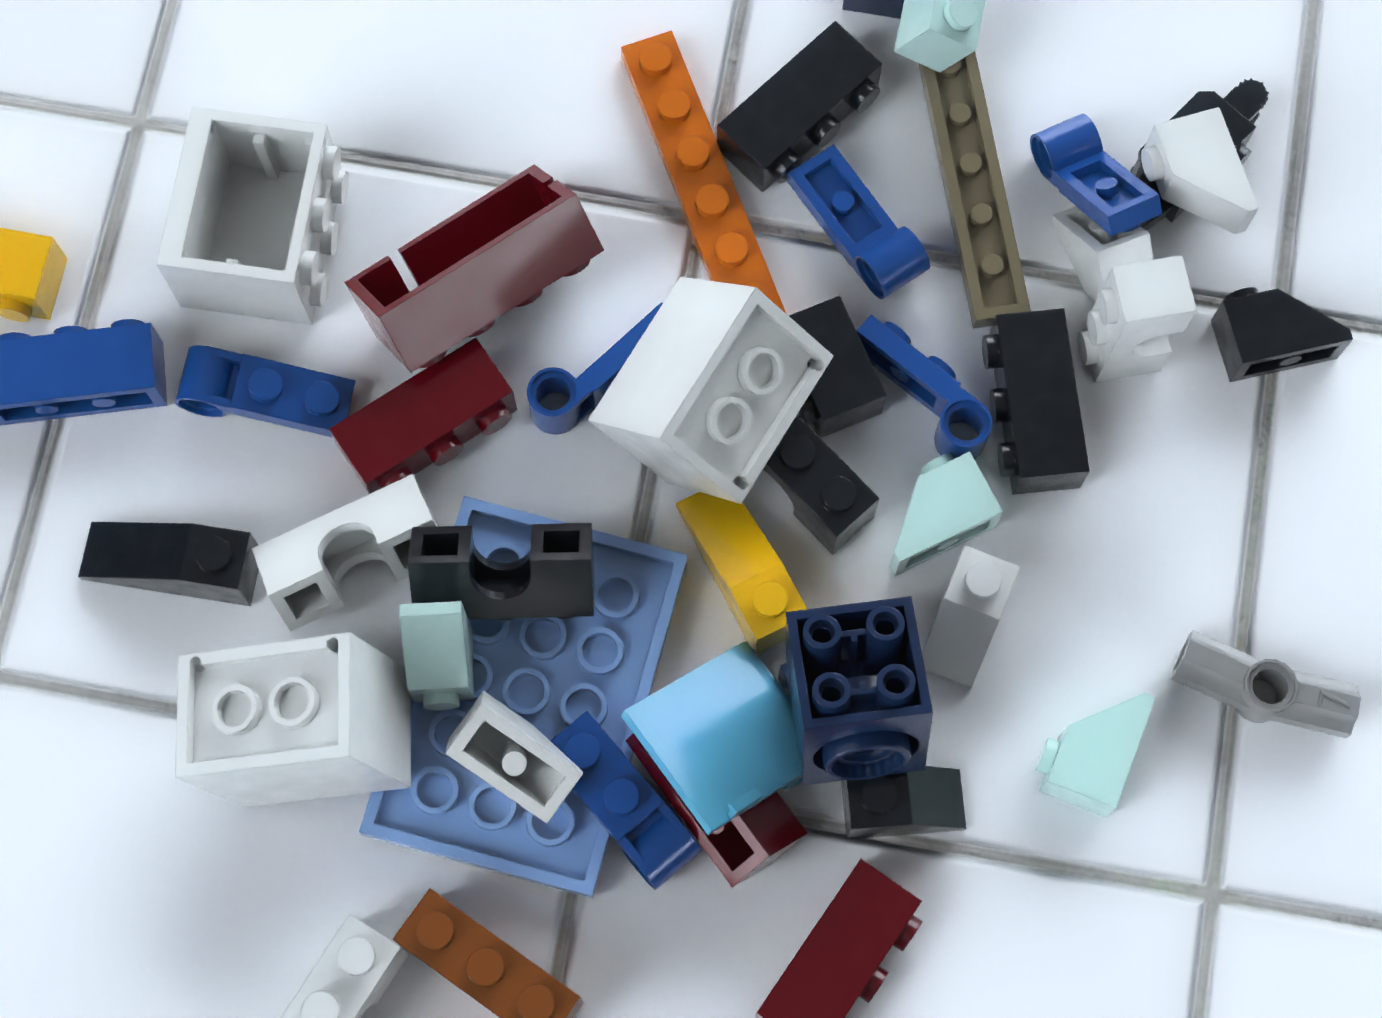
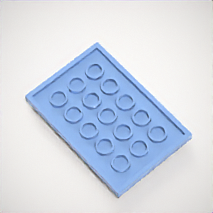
(549, 676)

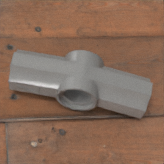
(1300, 697)

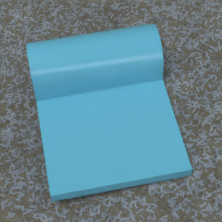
(721, 736)

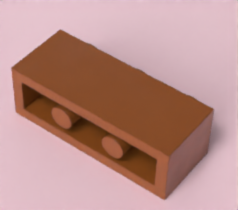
(482, 963)

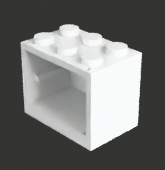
(253, 215)
(711, 387)
(293, 721)

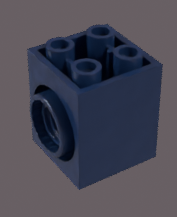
(858, 690)

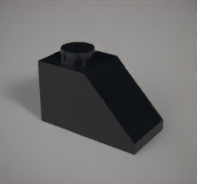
(1273, 333)
(904, 804)

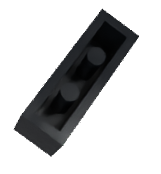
(800, 107)
(1036, 402)

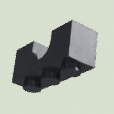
(821, 486)
(547, 582)

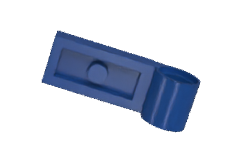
(1097, 184)
(858, 224)
(930, 383)
(586, 389)
(263, 390)
(626, 803)

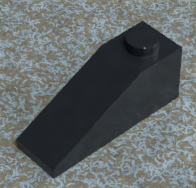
(173, 559)

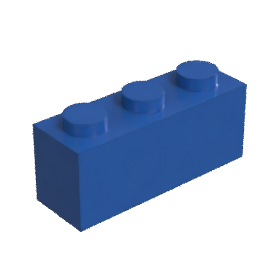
(81, 372)

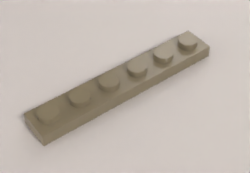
(974, 191)

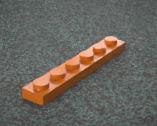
(696, 165)

